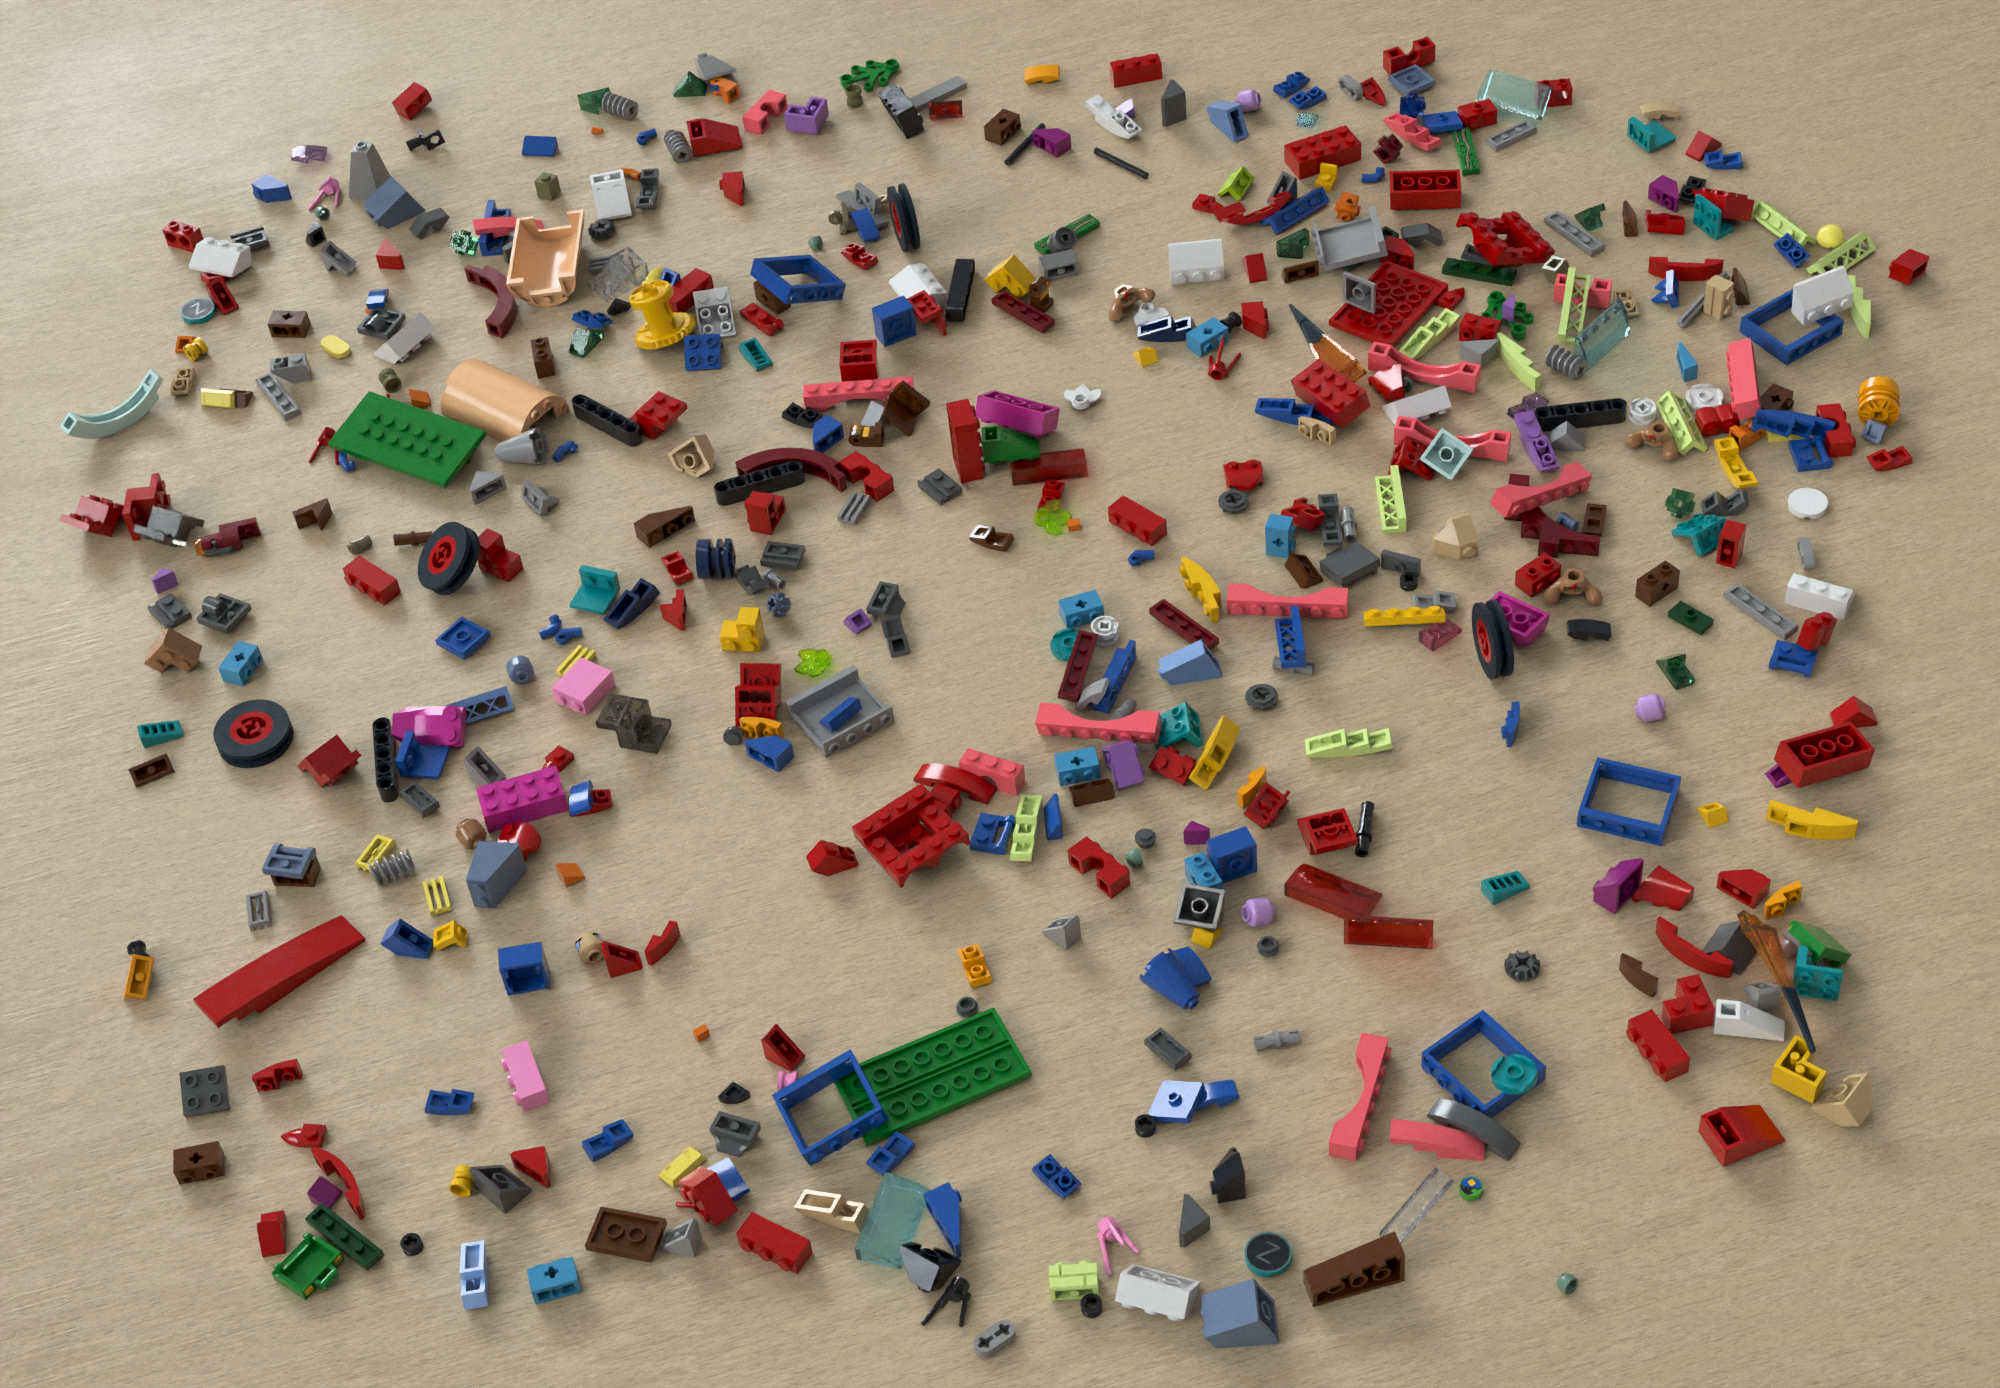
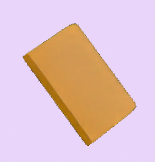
(138, 977)

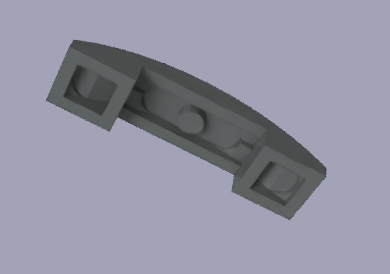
(649, 188)
(1330, 527)
(1476, 1124)

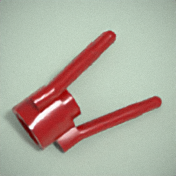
(1218, 369)
(326, 434)

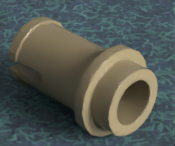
(359, 544)

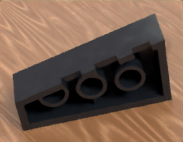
(901, 110)

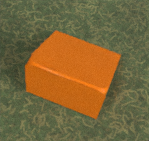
(182, 341)
(419, 398)
(569, 873)

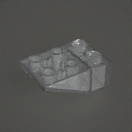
(619, 274)

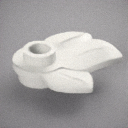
(1148, 312)
(1082, 397)

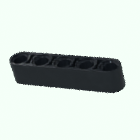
(960, 289)
(1582, 414)
(606, 420)
(765, 480)
(385, 759)

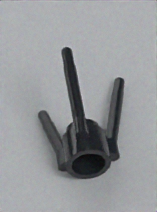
(955, 1292)

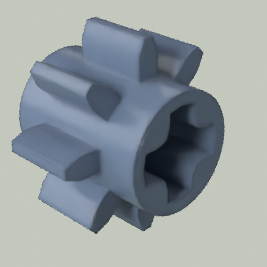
(778, 604)

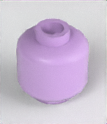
(1249, 100)
(1650, 708)
(1258, 912)

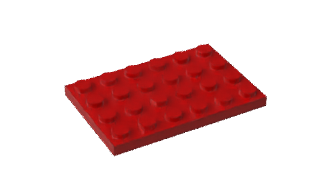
(1400, 303)

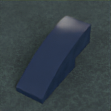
(1165, 329)
(632, 604)

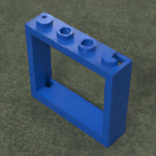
(770, 269)
(1830, 329)
(1621, 825)
(1499, 1037)
(813, 1083)

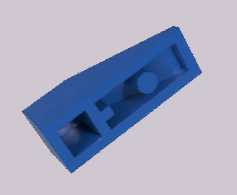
(945, 1209)

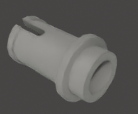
(774, 578)

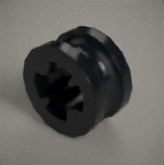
(1408, 586)
(1145, 1119)
(416, 1249)
(1091, 1298)

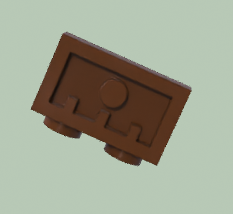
(904, 406)

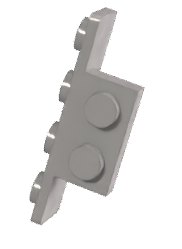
(862, 199)

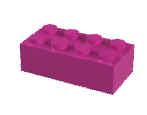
(1017, 413)
(522, 798)

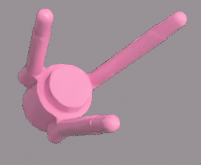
(329, 187)
(1112, 1231)

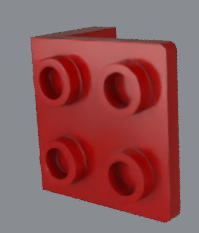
(927, 310)
(1408, 455)

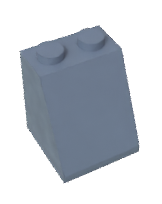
(391, 204)
(494, 872)
(1239, 1316)

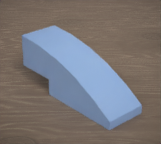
(474, 1275)

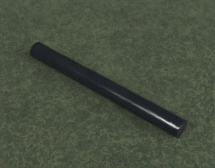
(1022, 146)
(1121, 163)

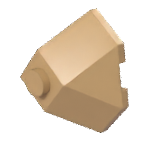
(693, 456)
(1457, 539)
(1846, 1103)

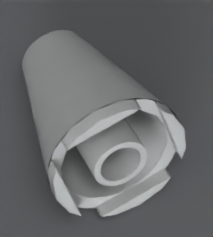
(526, 447)

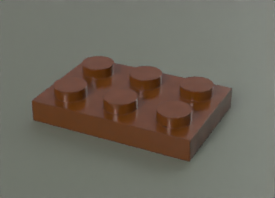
(626, 1234)

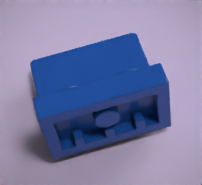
(703, 352)
(420, 760)

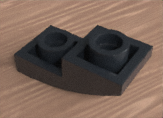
(1693, 183)
(801, 416)
(1584, 628)

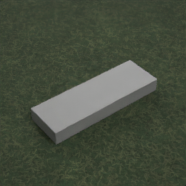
(1511, 135)

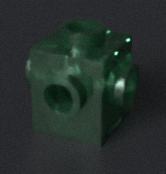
(464, 242)
(1677, 496)

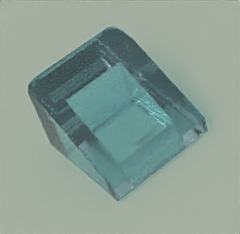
(1306, 120)

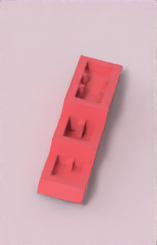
(1410, 131)
(498, 225)
(1436, 1138)

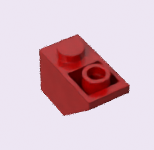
(1398, 252)
(1254, 318)
(830, 859)

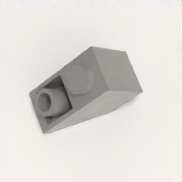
(291, 368)

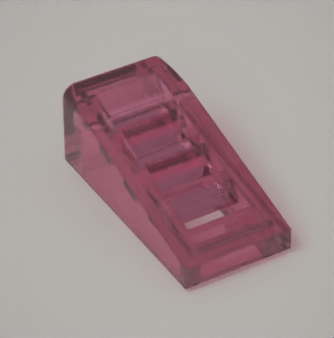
(1437, 641)

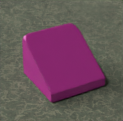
(1777, 776)
(1196, 834)
(324, 1192)

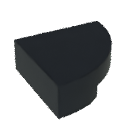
(618, 306)
(734, 1094)

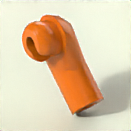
(631, 173)

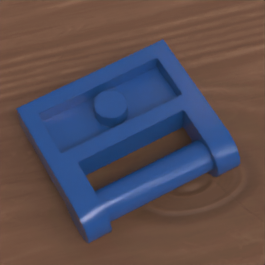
(1804, 456)
(1793, 658)
(987, 830)

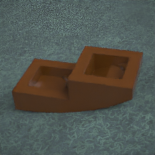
(1594, 519)
(989, 538)
(1632, 971)

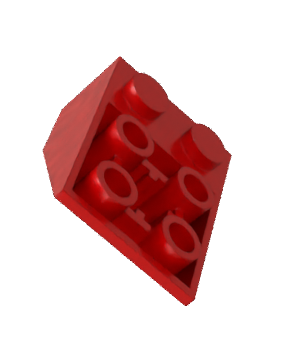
(712, 136)
(1730, 205)
(1738, 1132)

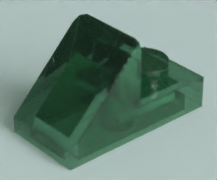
(592, 100)
(1590, 217)
(1293, 245)
(584, 341)
(1676, 670)

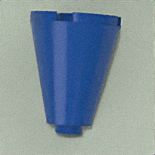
(1170, 979)

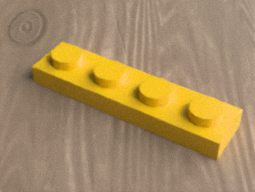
(1412, 615)

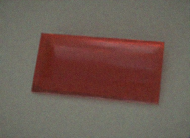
(1050, 466)
(1330, 892)
(1388, 931)

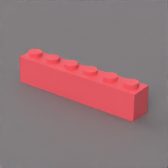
(1743, 378)

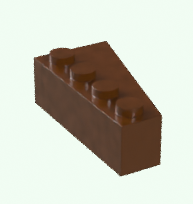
(1356, 1271)

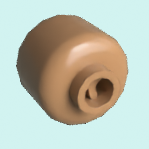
(470, 832)

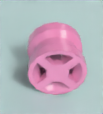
(785, 1079)

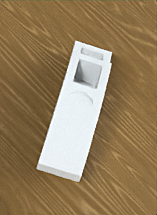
(1112, 120)

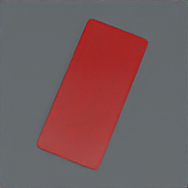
(1228, 210)

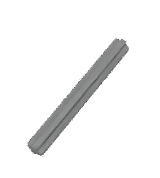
(1694, 309)

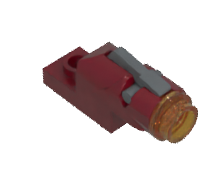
(229, 537)

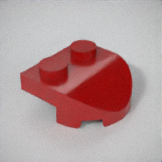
(1243, 475)
(523, 834)

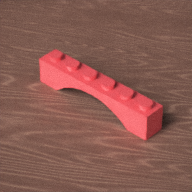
(1459, 376)
(825, 395)
(1487, 445)
(1516, 499)
(1247, 600)
(1137, 727)
(1348, 1132)

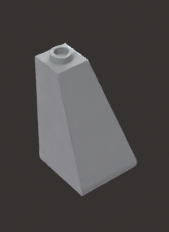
(366, 171)

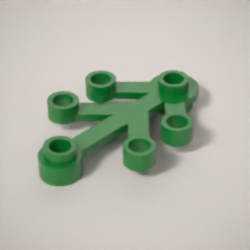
(889, 67)
(1495, 301)

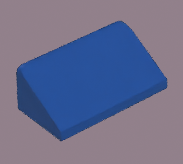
(539, 146)
(841, 713)
(1053, 819)

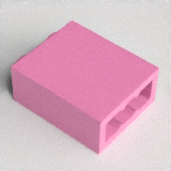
(583, 686)

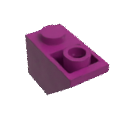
(1052, 141)
(1665, 193)

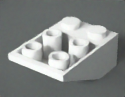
(610, 195)
(714, 312)

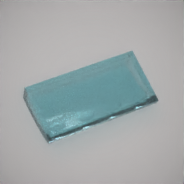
(1515, 94)
(1603, 334)
(891, 1221)

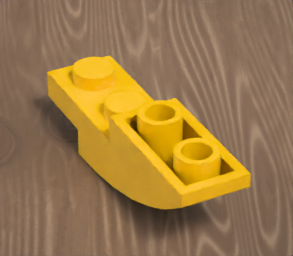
(1201, 586)
(1215, 753)
(1816, 825)

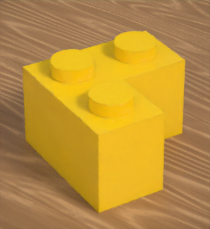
(1012, 275)
(744, 633)
(1797, 1073)

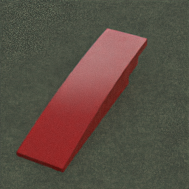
(278, 972)

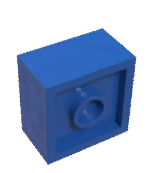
(894, 321)
(1233, 854)
(524, 968)

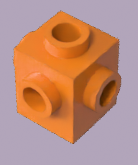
(1347, 207)

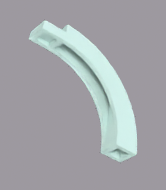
(118, 418)

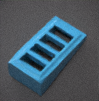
(1686, 363)

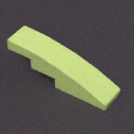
(1860, 309)
(1430, 335)
(1515, 359)
(1348, 744)
(1026, 828)

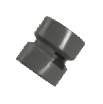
(1061, 240)

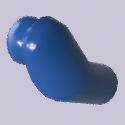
(643, 137)
(1372, 178)
(561, 451)
(347, 466)
(1139, 556)
(554, 626)
(568, 633)

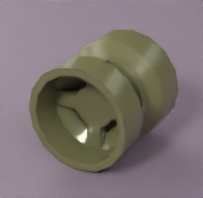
(853, 93)
(389, 380)

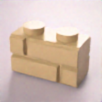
(1718, 297)

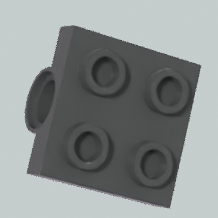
(381, 323)
(222, 612)
(204, 1091)

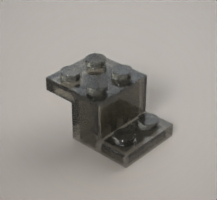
(168, 527)
(633, 723)

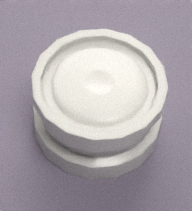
(1642, 412)
(1107, 630)

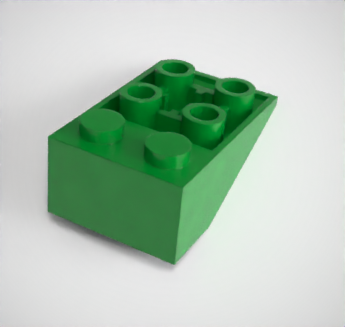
(1006, 444)

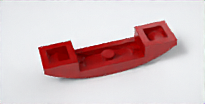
(1276, 201)
(1685, 271)
(958, 779)
(1713, 964)
(331, 1164)

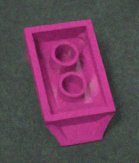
(1524, 620)
(432, 725)

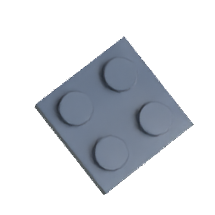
(1411, 80)

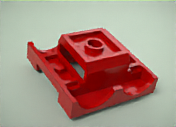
(1521, 244)
(897, 828)

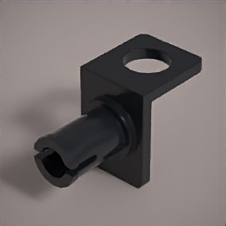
(425, 140)

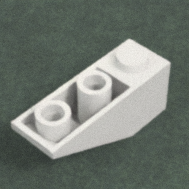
(1743, 1020)

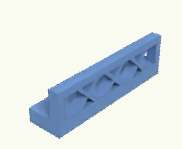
(484, 698)

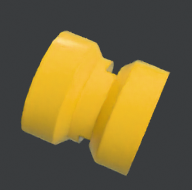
(195, 349)
(462, 1181)

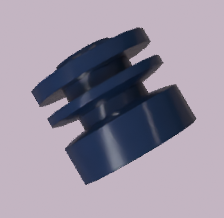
(715, 558)

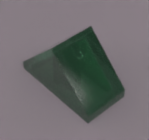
(690, 86)

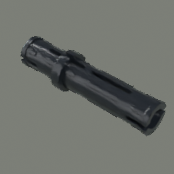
(1365, 816)

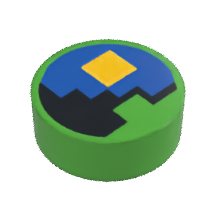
(1470, 1188)

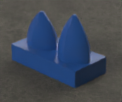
(1669, 290)

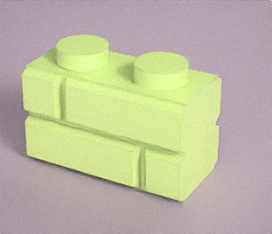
(1073, 1280)

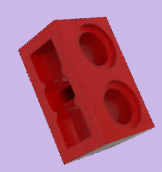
(1561, 92)
(182, 235)

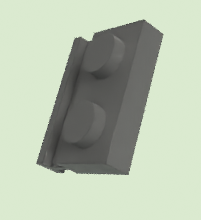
(254, 238)
(940, 486)
(782, 555)
(170, 611)

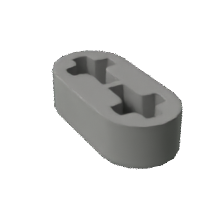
(1350, 87)
(1805, 553)
(994, 1339)

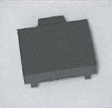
(1349, 564)

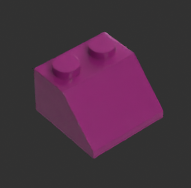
(1618, 884)

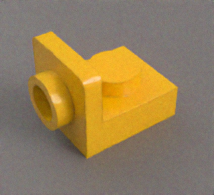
(1327, 176)
(449, 934)

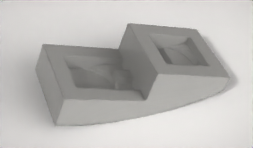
(1440, 598)
(1092, 693)

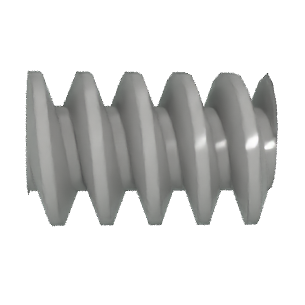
(619, 106)
(677, 146)
(1565, 362)
(392, 867)

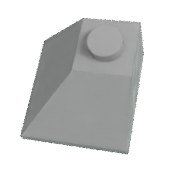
(711, 67)
(1359, 292)

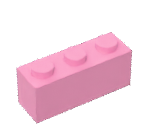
(524, 1076)

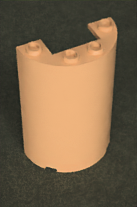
(545, 260)
(496, 400)

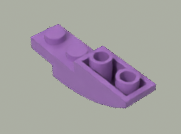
(1535, 442)

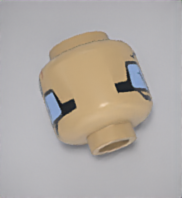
(589, 946)

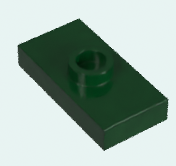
(1690, 617)

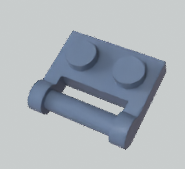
(286, 865)

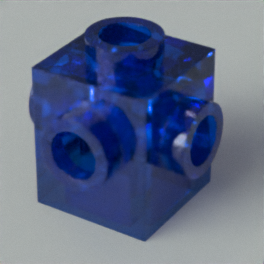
(1412, 105)

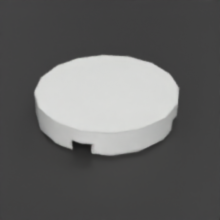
(1703, 396)
(1807, 503)

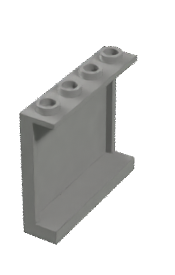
(1350, 242)
(818, 701)

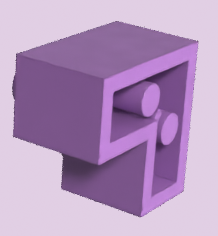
(807, 118)
(1123, 762)

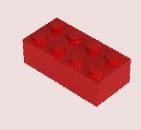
(1331, 147)
(1425, 189)
(1330, 393)
(965, 440)
(1824, 754)

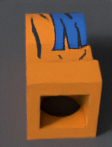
(723, 88)
(1746, 434)

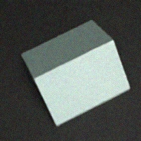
(1446, 454)

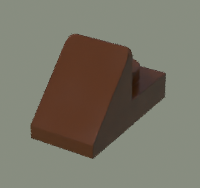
(314, 513)

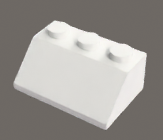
(220, 257)
(1196, 261)
(916, 279)
(1822, 295)
(406, 340)
(1419, 405)
(1819, 596)
(1157, 1292)

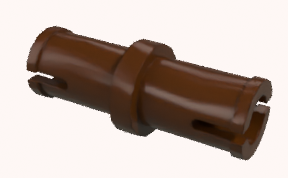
(411, 538)

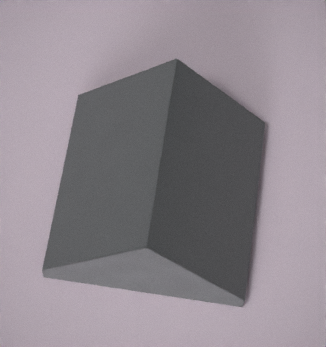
(1173, 104)
(1200, 907)
(1733, 944)
(499, 1186)

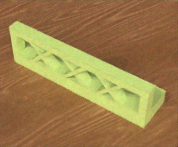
(1779, 223)
(1844, 249)
(1567, 303)
(1681, 422)
(1399, 513)

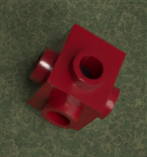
(1388, 148)

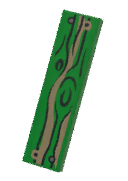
(1466, 151)
(1080, 227)

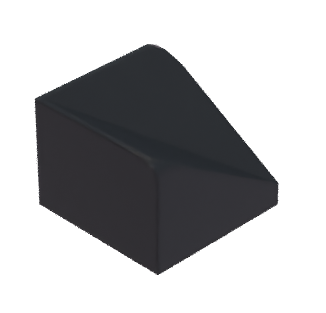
(315, 235)

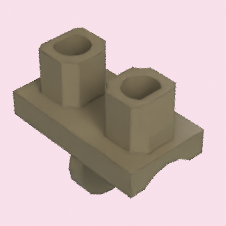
(842, 218)

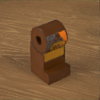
(1039, 294)
(867, 435)

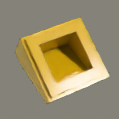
(1146, 356)
(1713, 814)
(1205, 937)

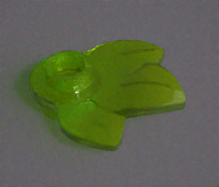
(1055, 517)
(813, 662)

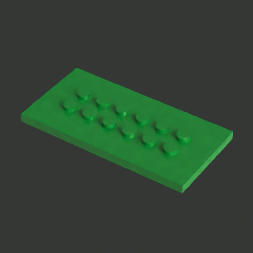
(407, 439)
(936, 1074)

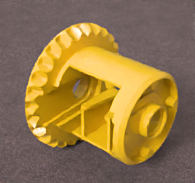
(661, 325)

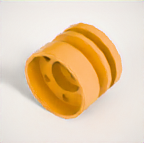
(1879, 400)

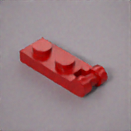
(761, 319)

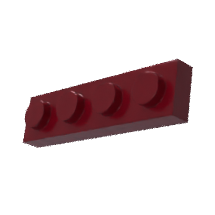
(1023, 311)
(1182, 624)
(1077, 666)

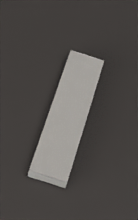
(938, 92)
(1574, 233)
(278, 396)
(1760, 611)

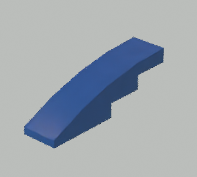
(1287, 410)
(1789, 422)

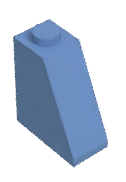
(1228, 119)
(1190, 665)

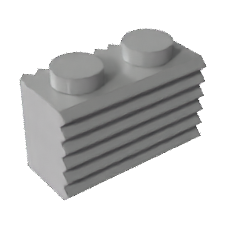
(1058, 264)

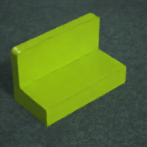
(1237, 183)

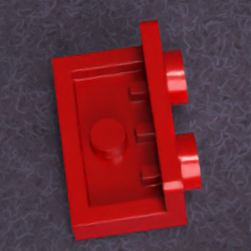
(1172, 765)
(1265, 805)

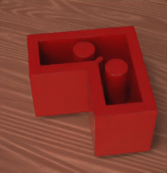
(764, 511)
(497, 559)
(1690, 1008)
(708, 1192)

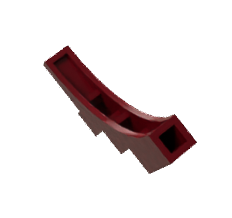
(1551, 535)

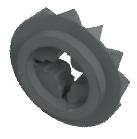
(596, 231)
(1238, 497)
(1263, 690)
(1522, 973)

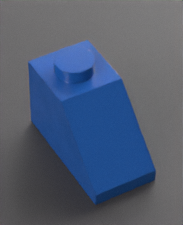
(270, 189)
(826, 433)
(770, 751)
(407, 941)

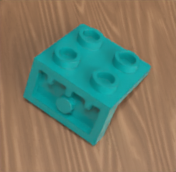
(1650, 135)
(1709, 218)
(1703, 531)
(597, 590)
(1178, 724)
(1815, 980)

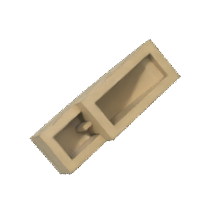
(833, 1210)

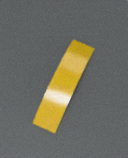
(1732, 463)

